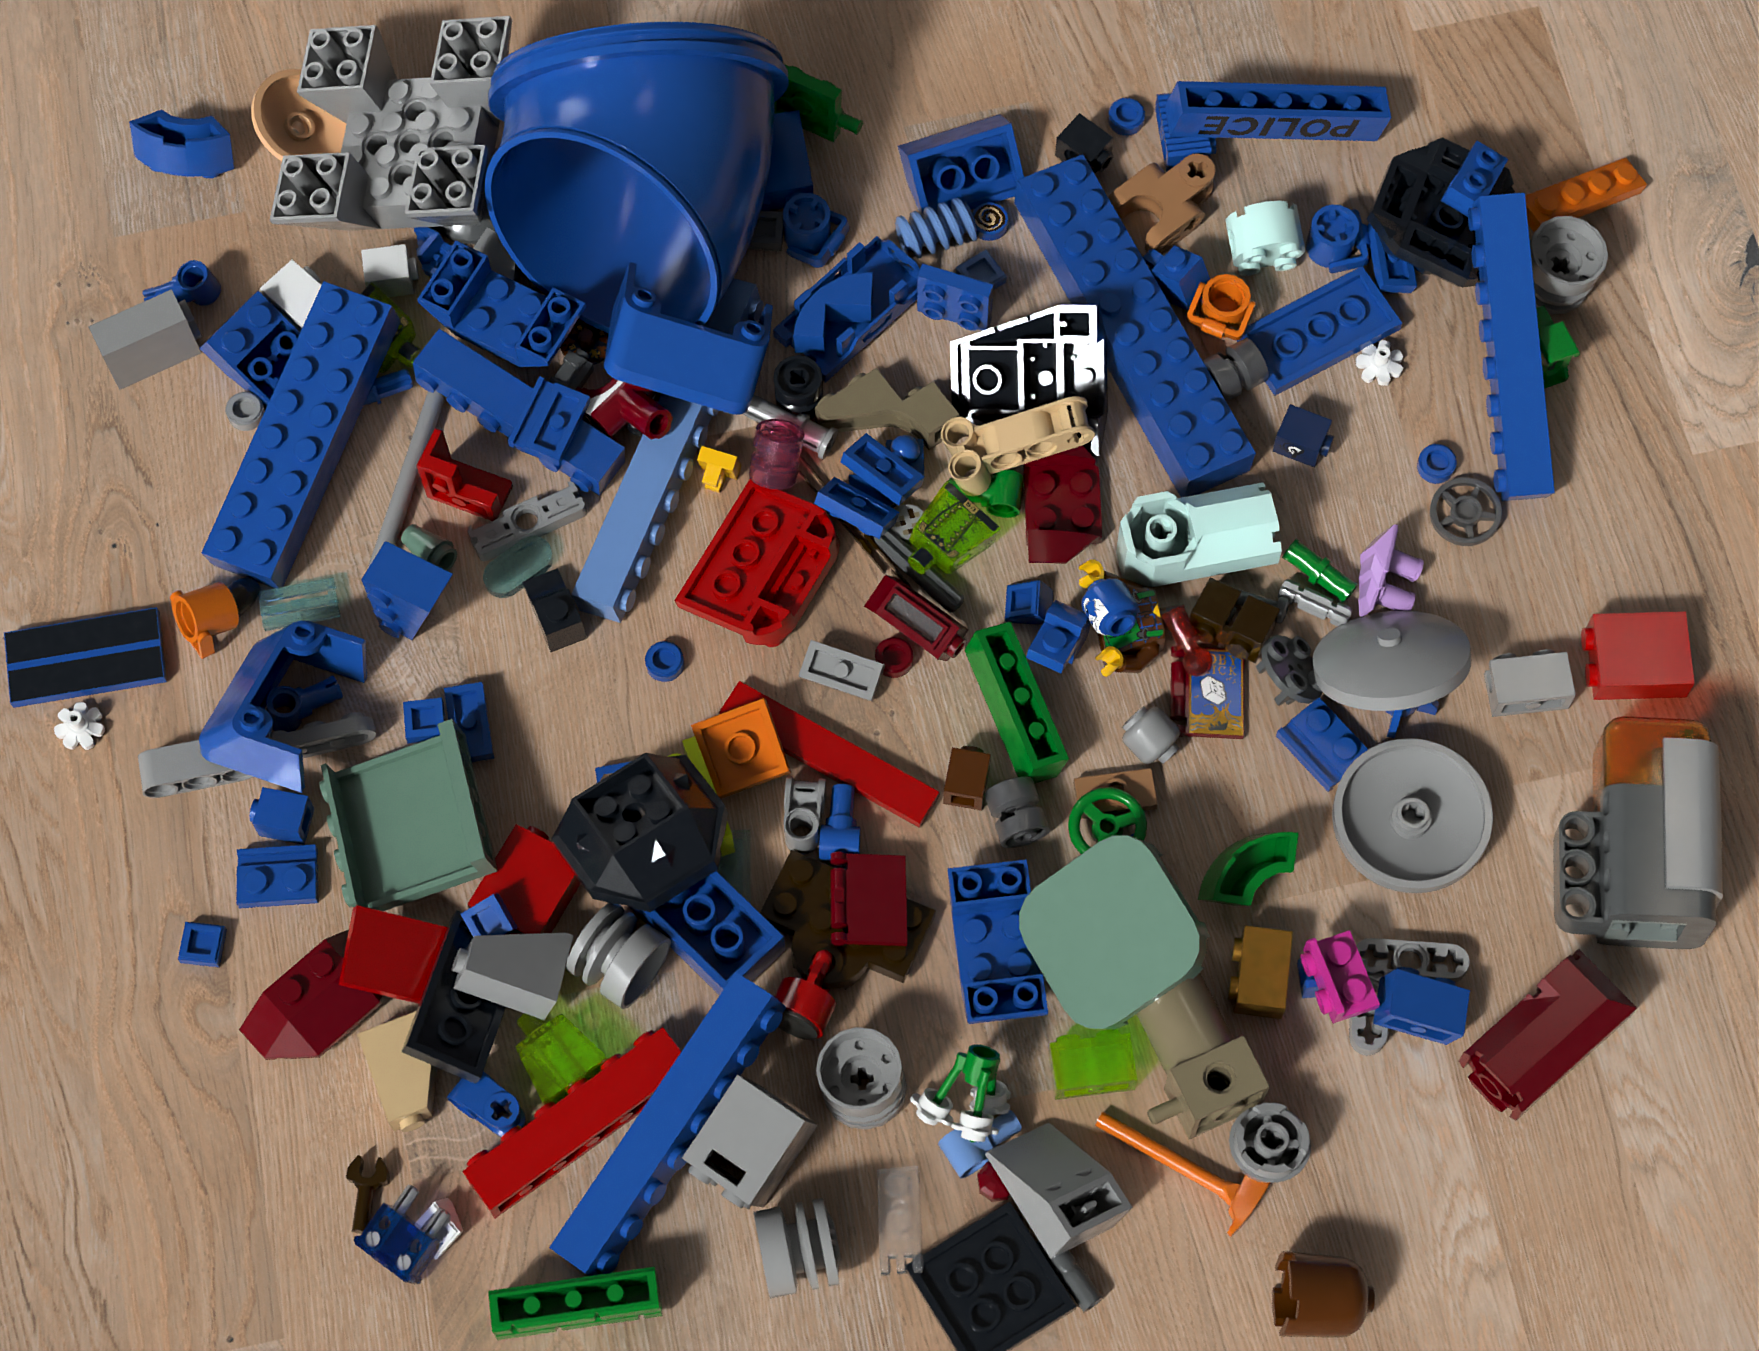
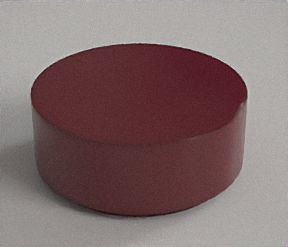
(896, 656)

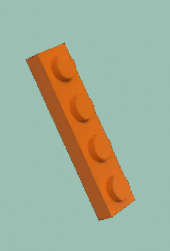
(1584, 193)

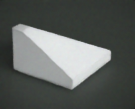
(450, 1230)

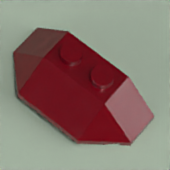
(307, 1007)

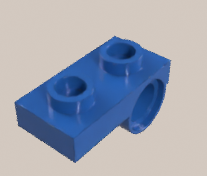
(1474, 177)

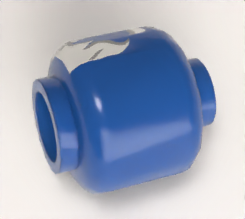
(1110, 607)

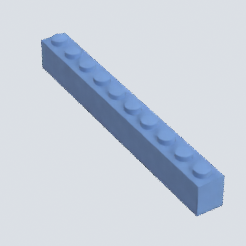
(653, 486)

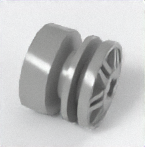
(1566, 262)
(618, 954)
(856, 1056)
(797, 1247)

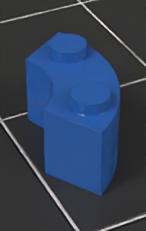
(182, 145)

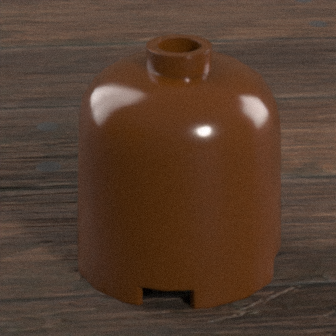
(1320, 1296)

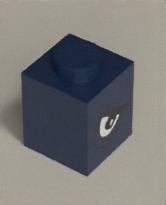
(1303, 436)

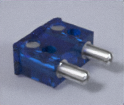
(399, 1244)

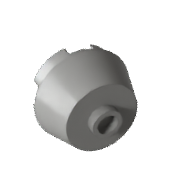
(1269, 1143)

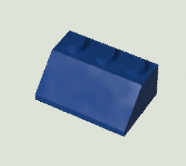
(965, 163)

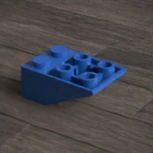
(253, 346)

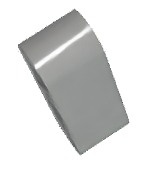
(181, 770)

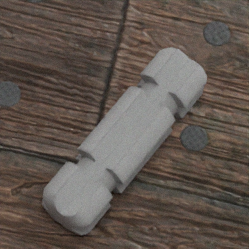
(1315, 603)

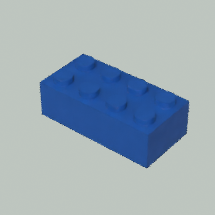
(717, 932)

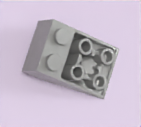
(1058, 1188)

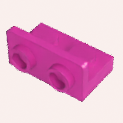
(1340, 977)

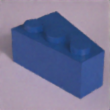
(402, 589)

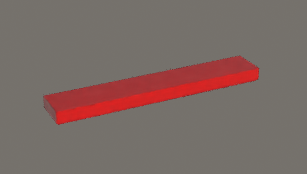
(843, 760)

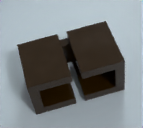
(1250, 629)

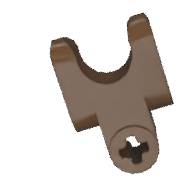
(1170, 196)

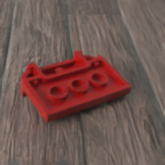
(762, 565)

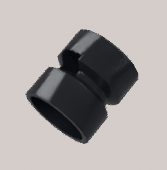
(798, 385)

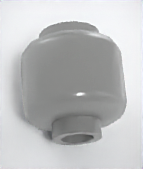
(1151, 735)

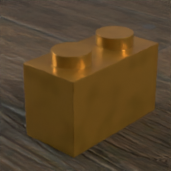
(1262, 972)

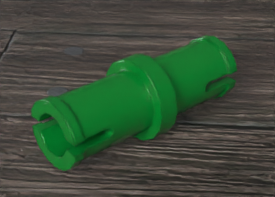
(1320, 570)

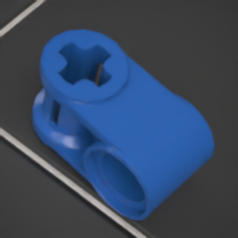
(484, 1103)

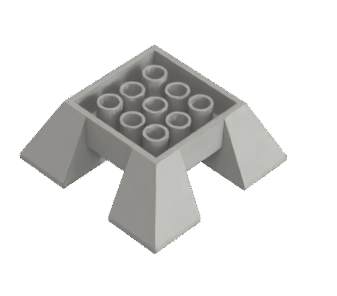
(409, 146)

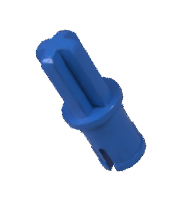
(389, 385)

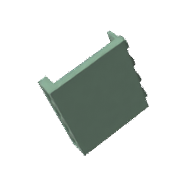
(408, 822)

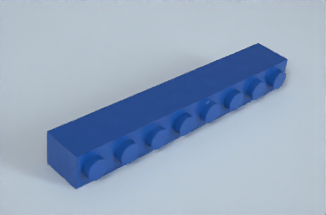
(1512, 347)
(667, 1126)

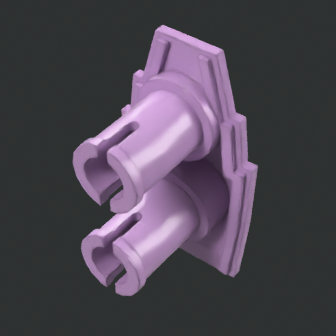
(1375, 563)

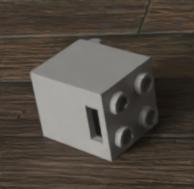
(754, 1134)

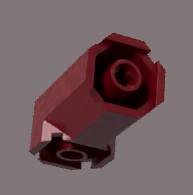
(1546, 1035)

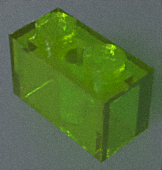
(1092, 1064)

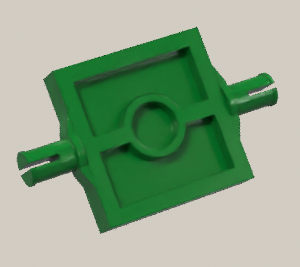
(818, 105)

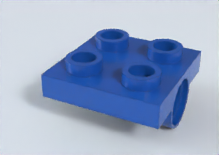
(954, 298)

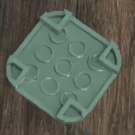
(1112, 932)

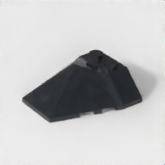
(1034, 364)

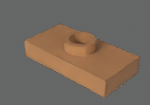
(1136, 783)

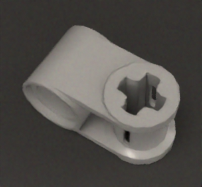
(803, 807)

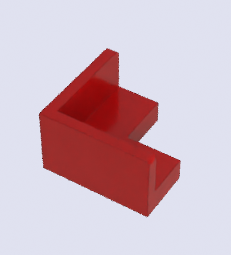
(460, 483)

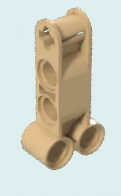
(1013, 441)

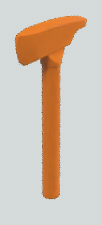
(1240, 1197)

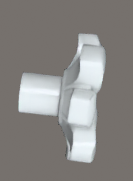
(1379, 363)
(79, 726)

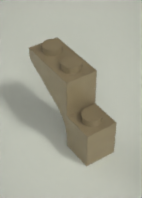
(873, 403)

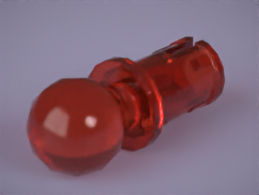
(1197, 659)

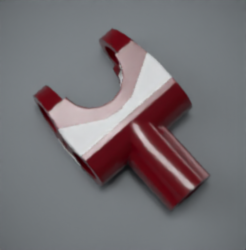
(627, 403)

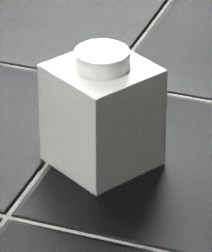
(390, 269)

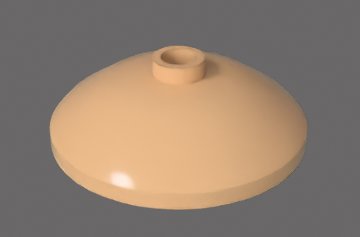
(280, 108)

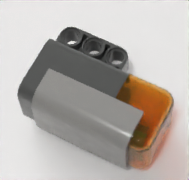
(1649, 842)

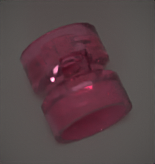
(777, 454)

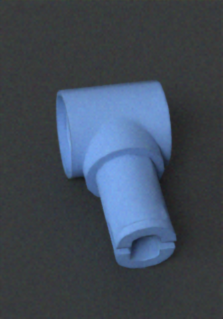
(970, 1157)

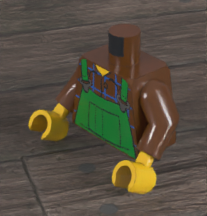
(1144, 641)

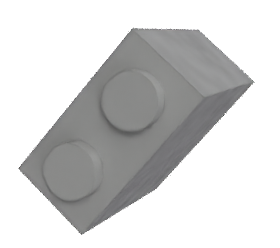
(147, 338)

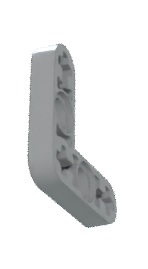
(1380, 950)

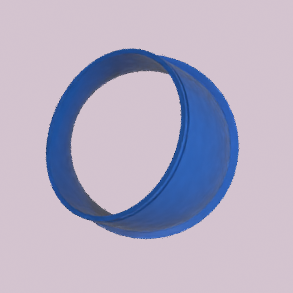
(636, 153)

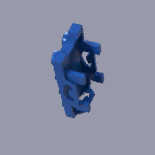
(892, 294)

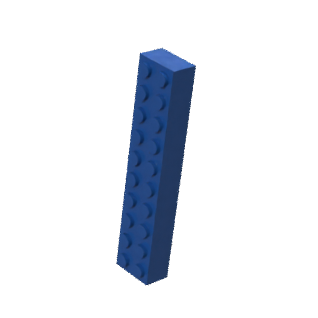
(1145, 340)

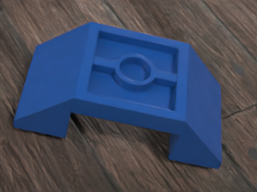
(497, 310)
(993, 962)

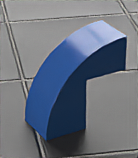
(837, 301)

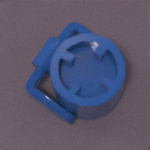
(809, 229)
(1333, 238)

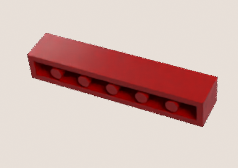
(572, 1125)

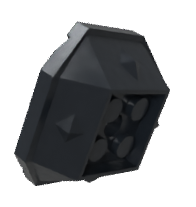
(1417, 223)
(643, 832)

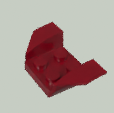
(1062, 506)

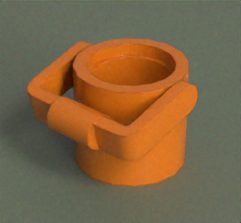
(1223, 307)
(204, 614)

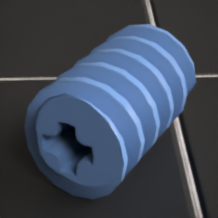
(935, 227)

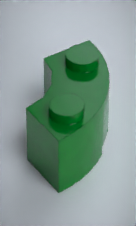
(1246, 865)

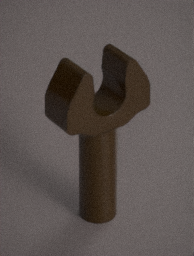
(366, 1189)

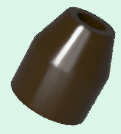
(245, 593)

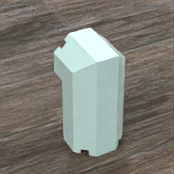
(1197, 535)

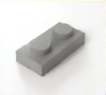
(841, 670)

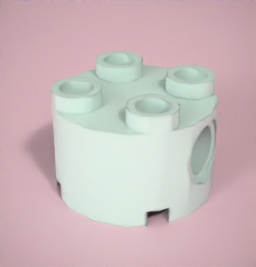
(1265, 237)

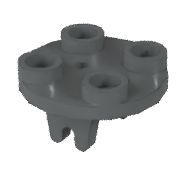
(1290, 668)

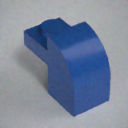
(1059, 637)

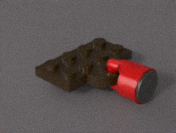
(802, 908)

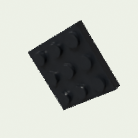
(991, 1285)

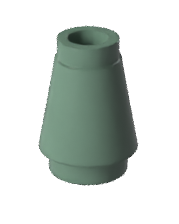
(429, 546)

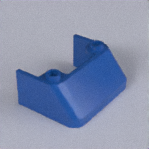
(681, 355)
(241, 726)

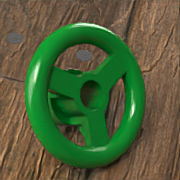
(1085, 805)

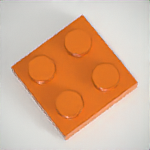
(741, 748)

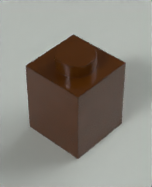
(967, 777)

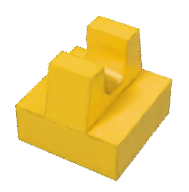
(717, 467)

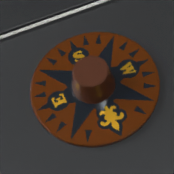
(588, 339)

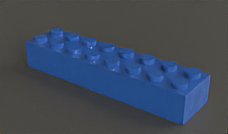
(301, 435)

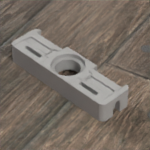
(504, 532)

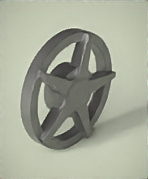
(1465, 512)

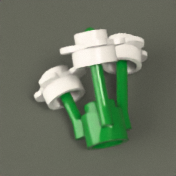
(989, 1095)

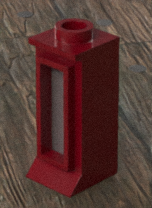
(917, 618)

